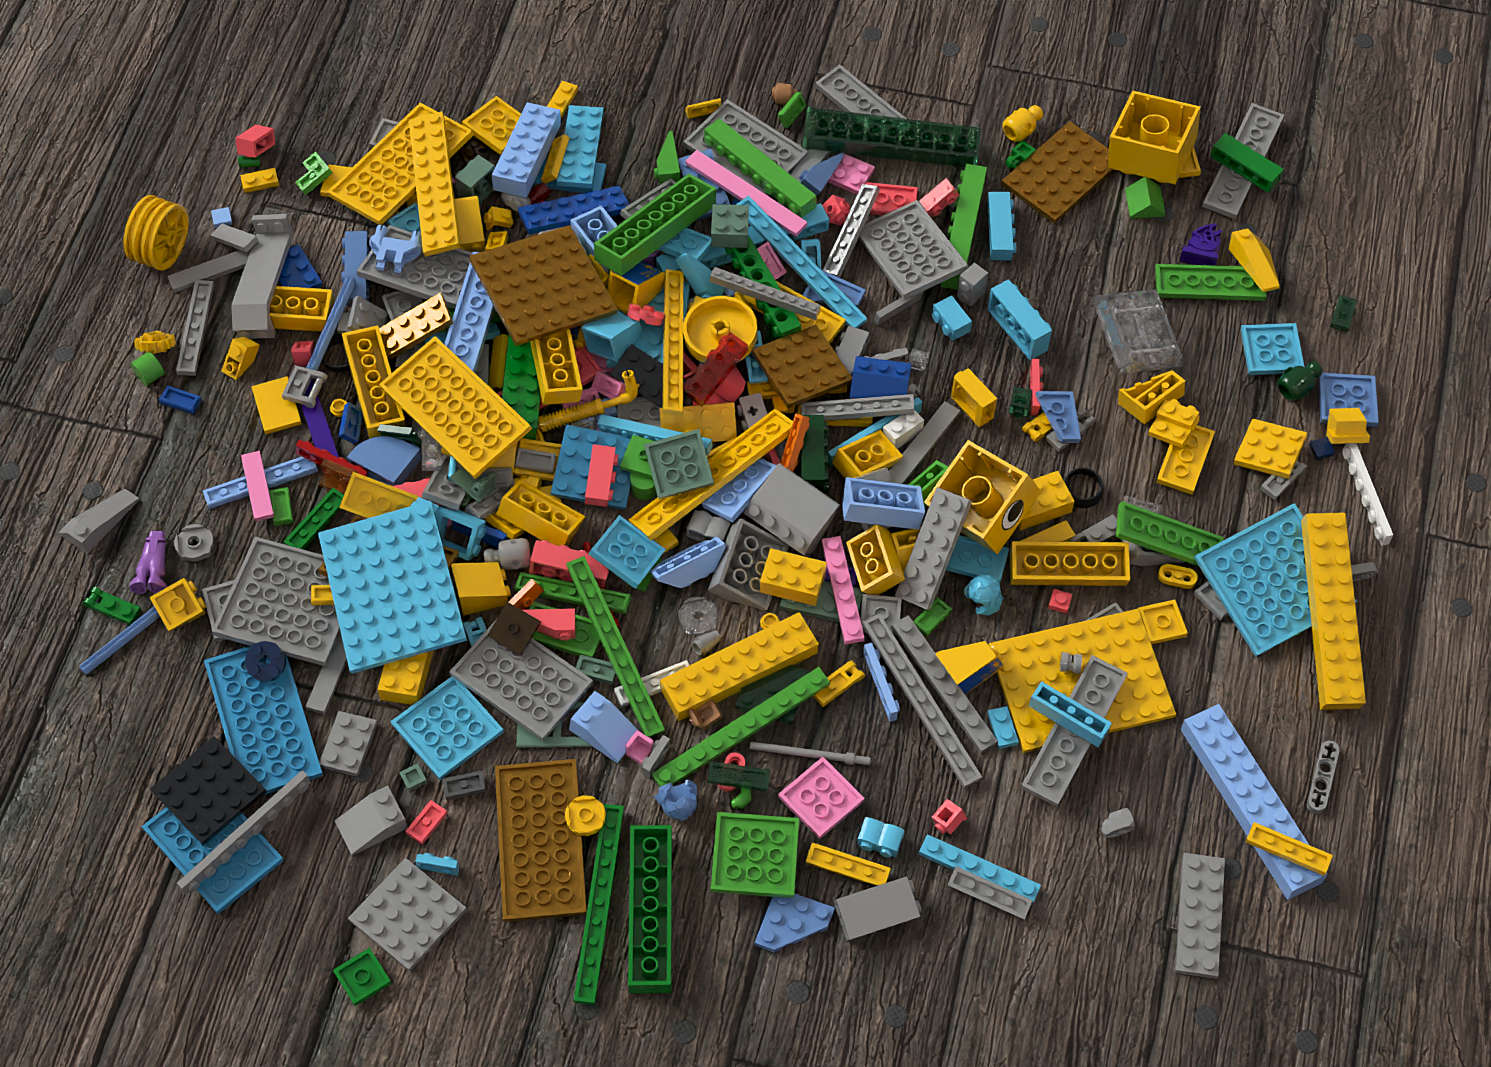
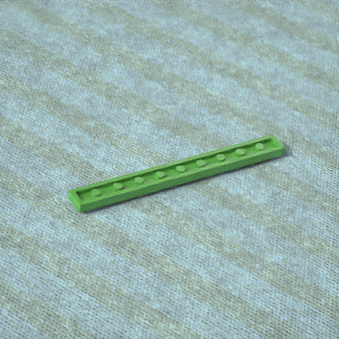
(615, 647)
(741, 728)

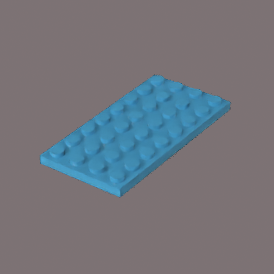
(262, 721)

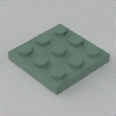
(679, 464)

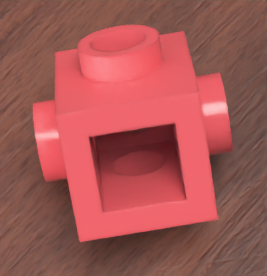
(836, 209)

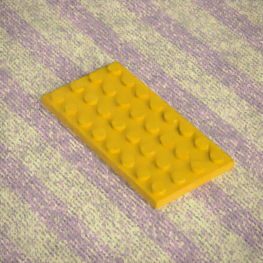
(386, 173)
(455, 407)

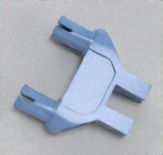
(393, 249)

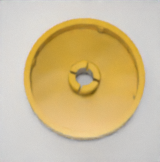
(714, 318)

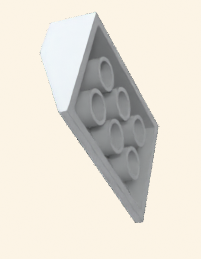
(792, 510)
(742, 565)

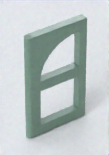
(527, 740)

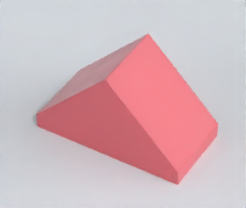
(302, 352)

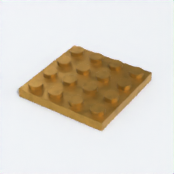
(802, 366)

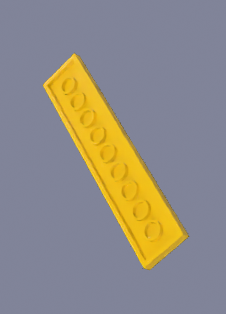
(434, 184)
(724, 467)

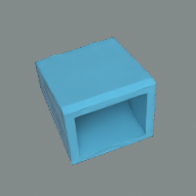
(611, 336)

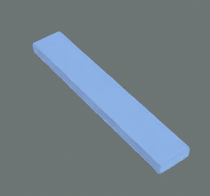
(274, 475)

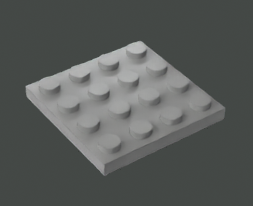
(407, 914)

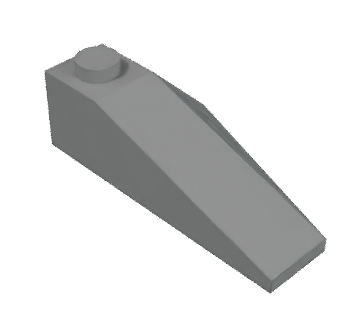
(93, 524)

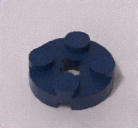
(272, 669)

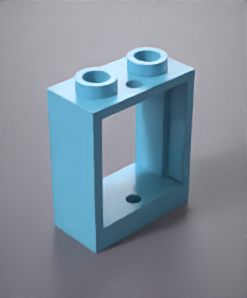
(477, 525)

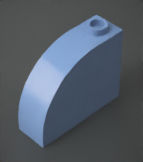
(386, 459)

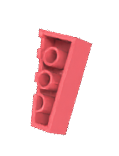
(552, 559)

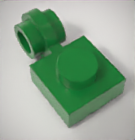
(1020, 152)

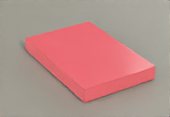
(892, 197)

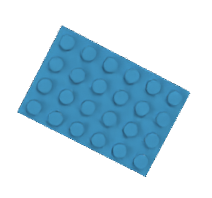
(230, 879)

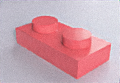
(426, 822)

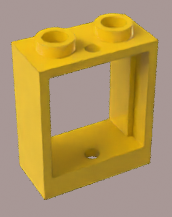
(973, 397)

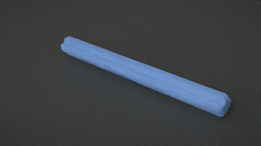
(331, 323)
(119, 641)

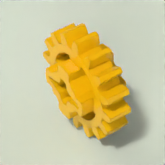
(155, 342)

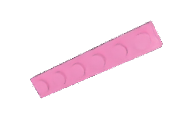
(842, 590)

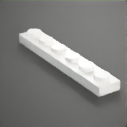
(1369, 496)

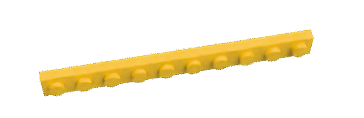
(673, 343)

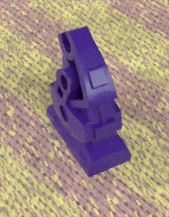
(1202, 247)

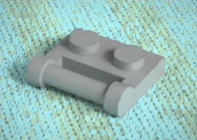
(299, 383)

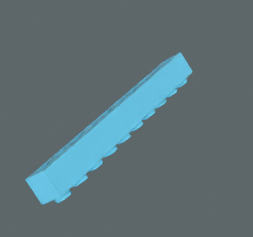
(628, 428)

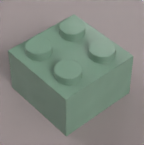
(475, 179)
(730, 226)

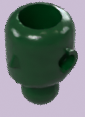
(1299, 381)

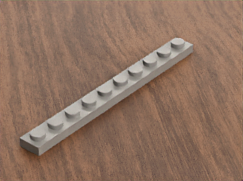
(922, 701)

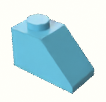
(811, 248)

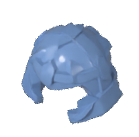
(678, 801)

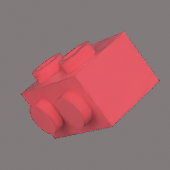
(255, 141)

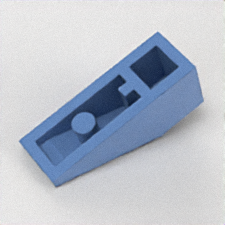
(819, 174)

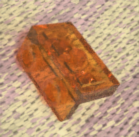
(335, 476)

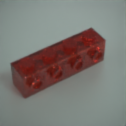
(715, 369)

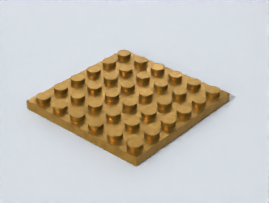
(543, 285)

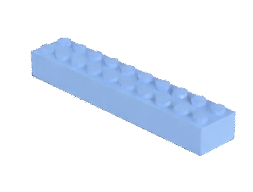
(1247, 792)

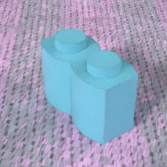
(880, 837)

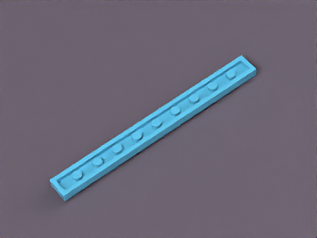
(803, 265)

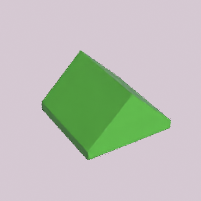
(1144, 199)

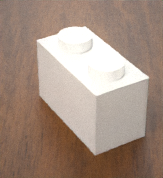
(903, 428)

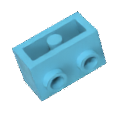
(951, 318)

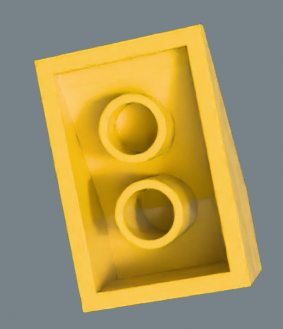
(866, 455)

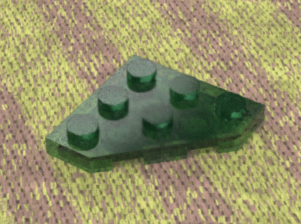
(765, 688)

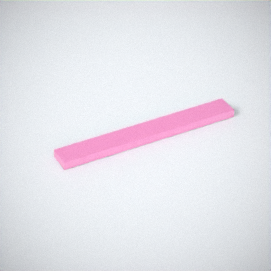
(741, 189)

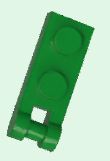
(112, 606)

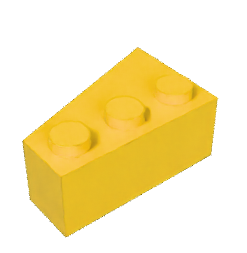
(1146, 398)

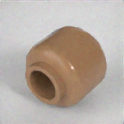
(783, 93)

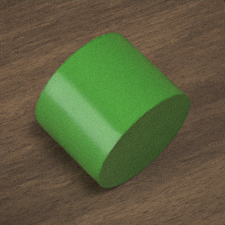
(147, 368)
(642, 487)

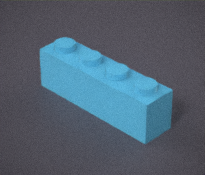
(1000, 226)
(1069, 714)

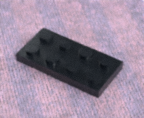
(647, 373)

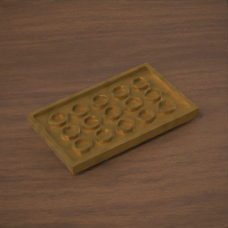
(1060, 172)

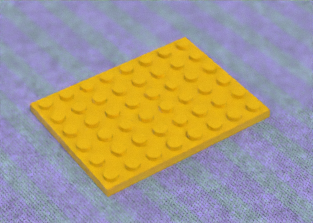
(1112, 638)

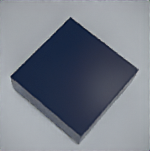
(1322, 448)

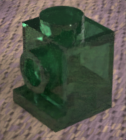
(1020, 402)

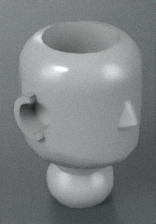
(511, 554)

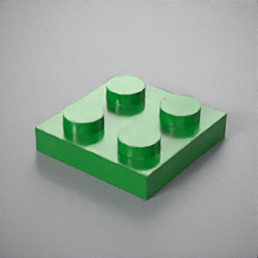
(362, 977)

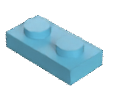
(1002, 727)
(435, 864)

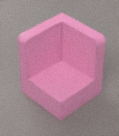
(639, 747)

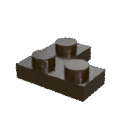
(472, 149)

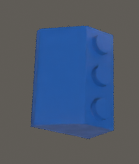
(879, 378)

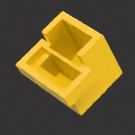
(1347, 426)

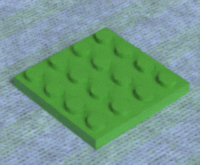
(755, 855)

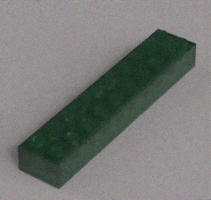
(891, 137)

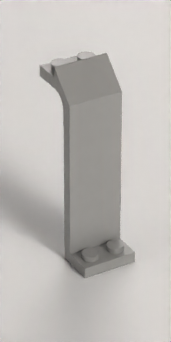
(261, 276)

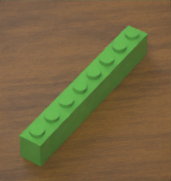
(760, 168)
(966, 214)

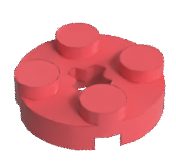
(646, 314)

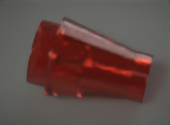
(540, 192)

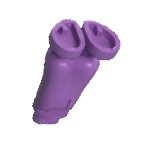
(151, 564)

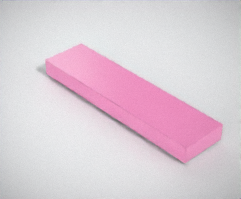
(257, 486)

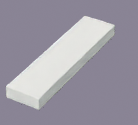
(651, 682)

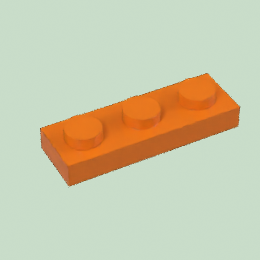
(795, 441)

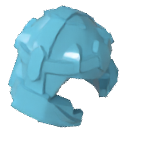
(985, 591)

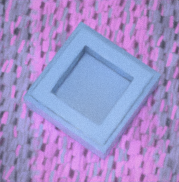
(221, 216)

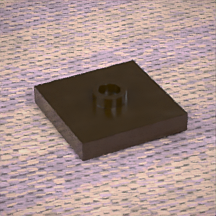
(514, 628)

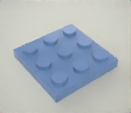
(1348, 392)

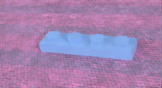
(884, 689)

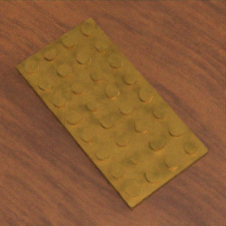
(536, 848)

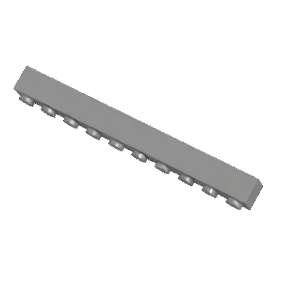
(765, 293)

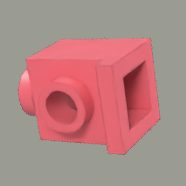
(948, 817)

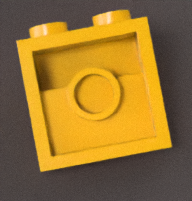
(1174, 423)
(178, 604)

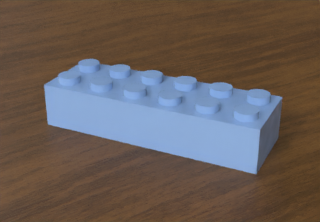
(526, 150)

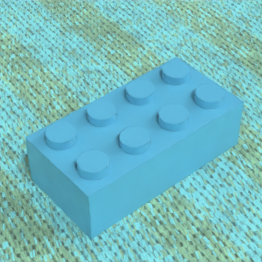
(1019, 319)

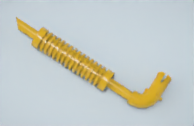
(589, 409)

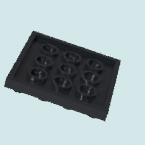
(208, 790)

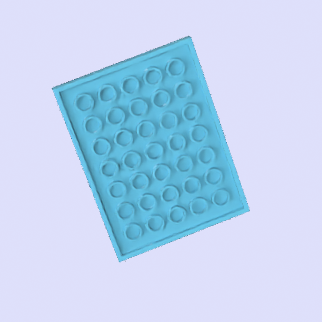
(391, 587)

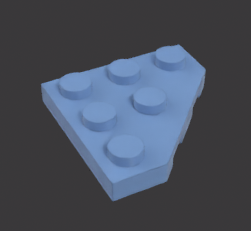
(792, 921)

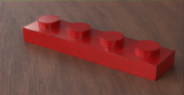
(316, 455)

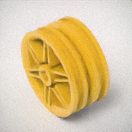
(156, 232)

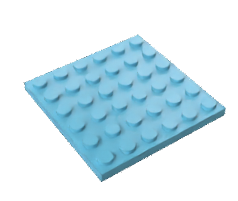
(1262, 579)

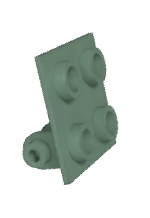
(476, 488)

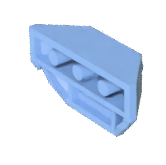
(690, 563)

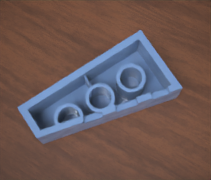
(356, 250)

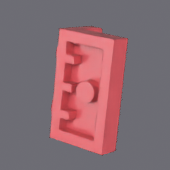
(939, 198)

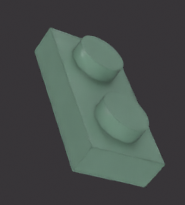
(596, 669)

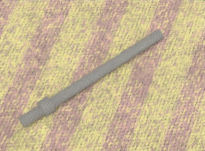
(848, 758)

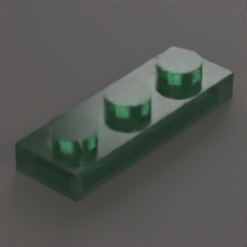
(738, 776)

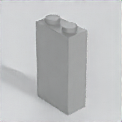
(877, 908)

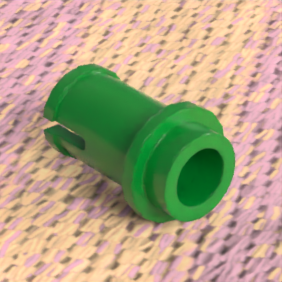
(248, 161)

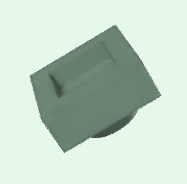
(413, 777)

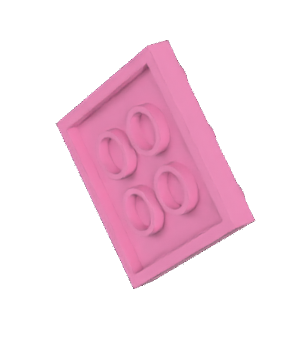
(821, 797)

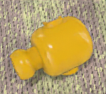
(1022, 123)

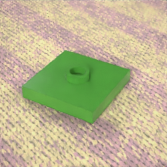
(635, 457)

